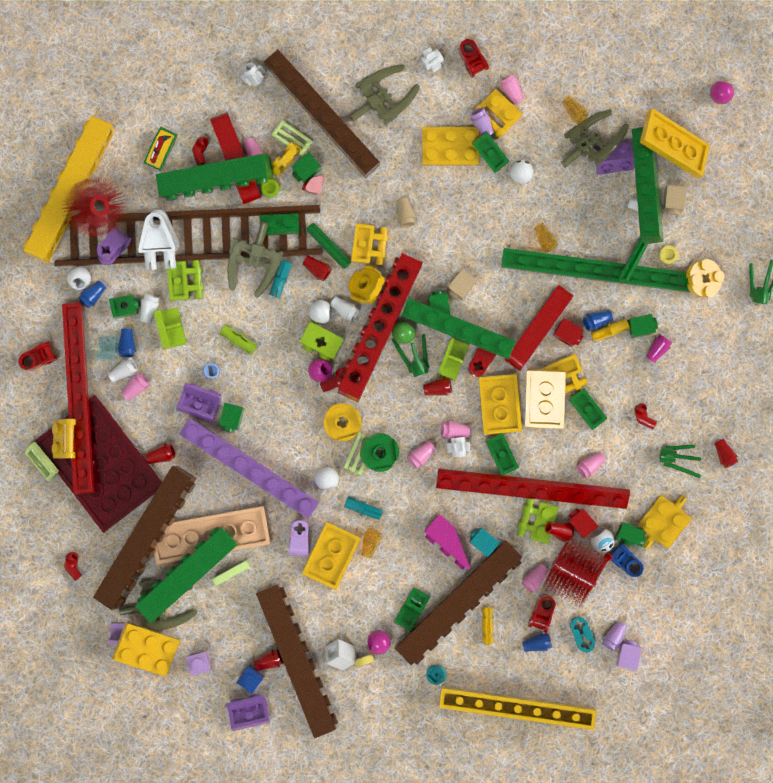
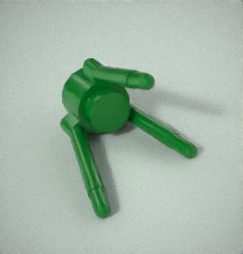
(761, 294)
(418, 366)
(668, 456)

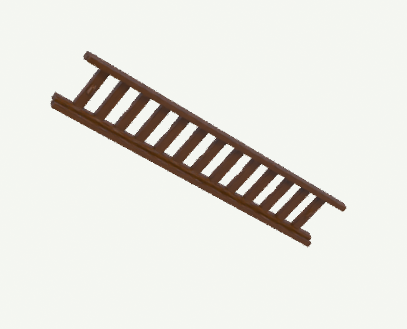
(244, 213)

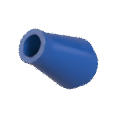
(92, 294)
(595, 320)
(126, 344)
(537, 643)

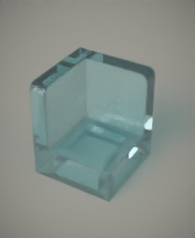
(107, 348)

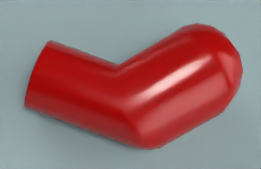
(198, 150)
(642, 417)
(71, 565)

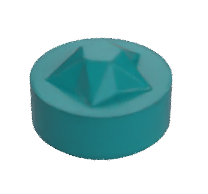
(436, 674)

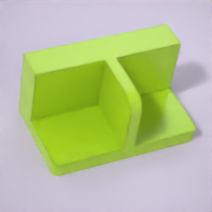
(170, 328)
(453, 359)

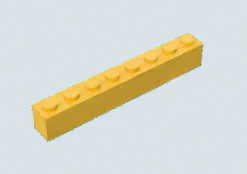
(80, 166)
(517, 707)

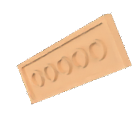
(246, 526)

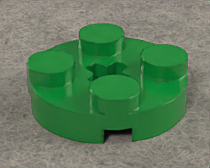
(387, 459)

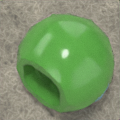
(403, 332)

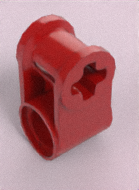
(473, 61)
(38, 356)
(482, 357)
(542, 614)

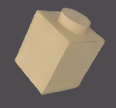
(674, 199)
(461, 285)

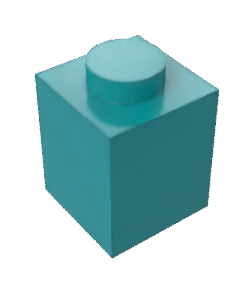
(483, 541)

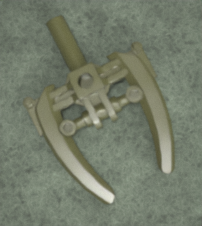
(376, 100)
(586, 146)
(256, 251)
(163, 623)

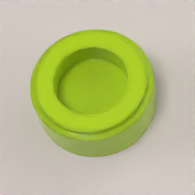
(270, 189)

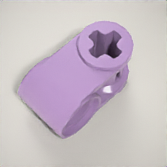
(299, 541)

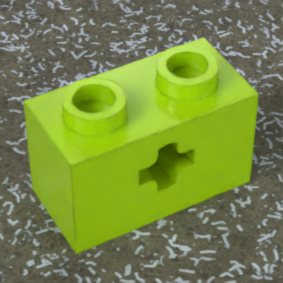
(332, 341)

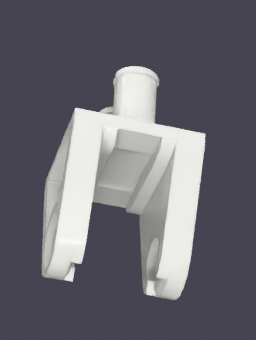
(158, 238)

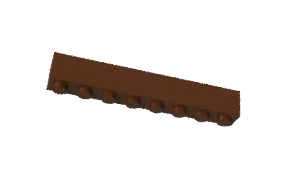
(321, 113)
(145, 537)
(458, 602)
(296, 660)

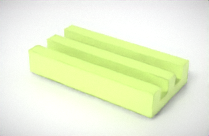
(302, 136)
(41, 461)
(353, 468)
(232, 572)

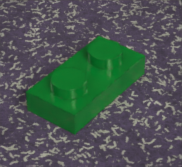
(490, 152)
(281, 224)
(588, 409)
(502, 454)

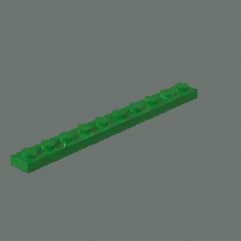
(593, 270)

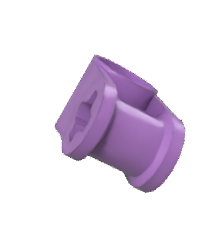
(114, 243)

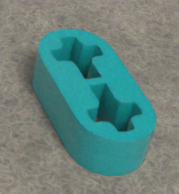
(586, 631)

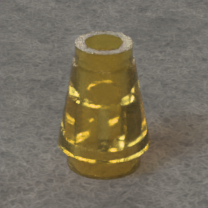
(575, 110)
(546, 239)
(370, 542)

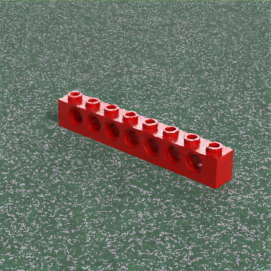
(411, 268)

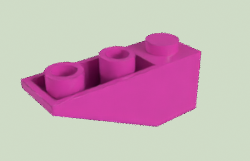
(445, 535)

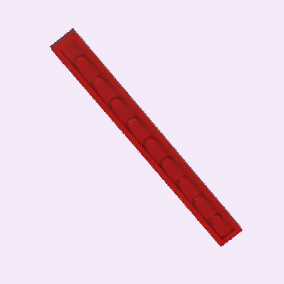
(78, 397)
(532, 488)

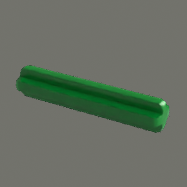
(328, 245)
(633, 260)

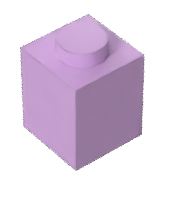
(629, 655)
(199, 663)

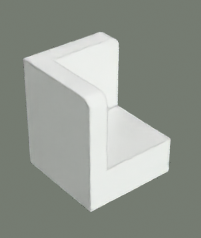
(340, 654)

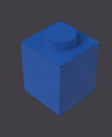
(250, 679)

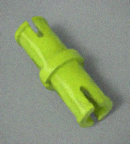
(238, 339)

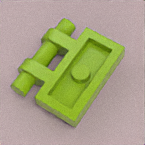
(178, 281)
(544, 514)

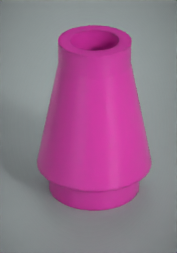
(658, 348)

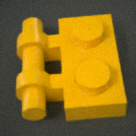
(363, 243)
(572, 367)

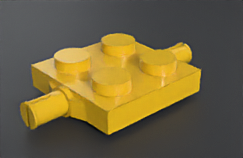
(664, 522)

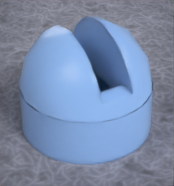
(215, 370)

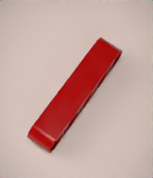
(232, 150)
(539, 327)

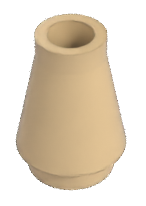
(406, 216)

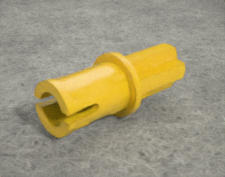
(610, 330)

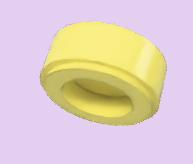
(668, 254)
(364, 661)

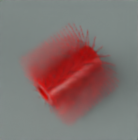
(87, 203)
(577, 573)

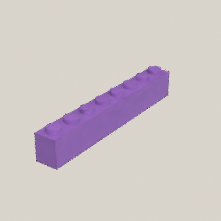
(249, 468)

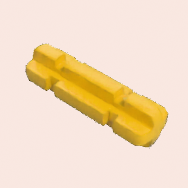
(487, 625)

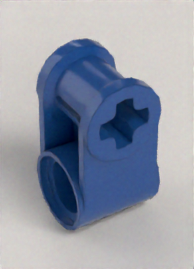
(626, 560)

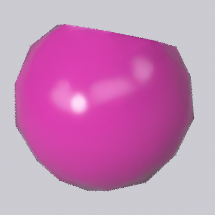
(722, 92)
(319, 370)
(378, 642)

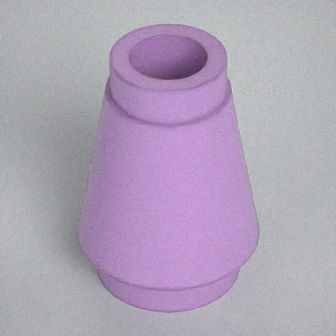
(481, 121)
(614, 637)

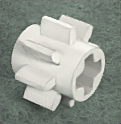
(431, 59)
(253, 74)
(458, 447)

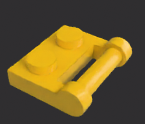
(503, 110)
(63, 438)

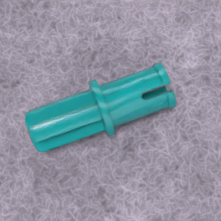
(280, 278)
(363, 508)

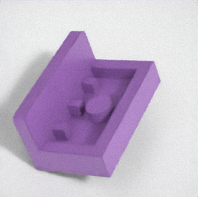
(619, 160)
(199, 402)
(248, 712)

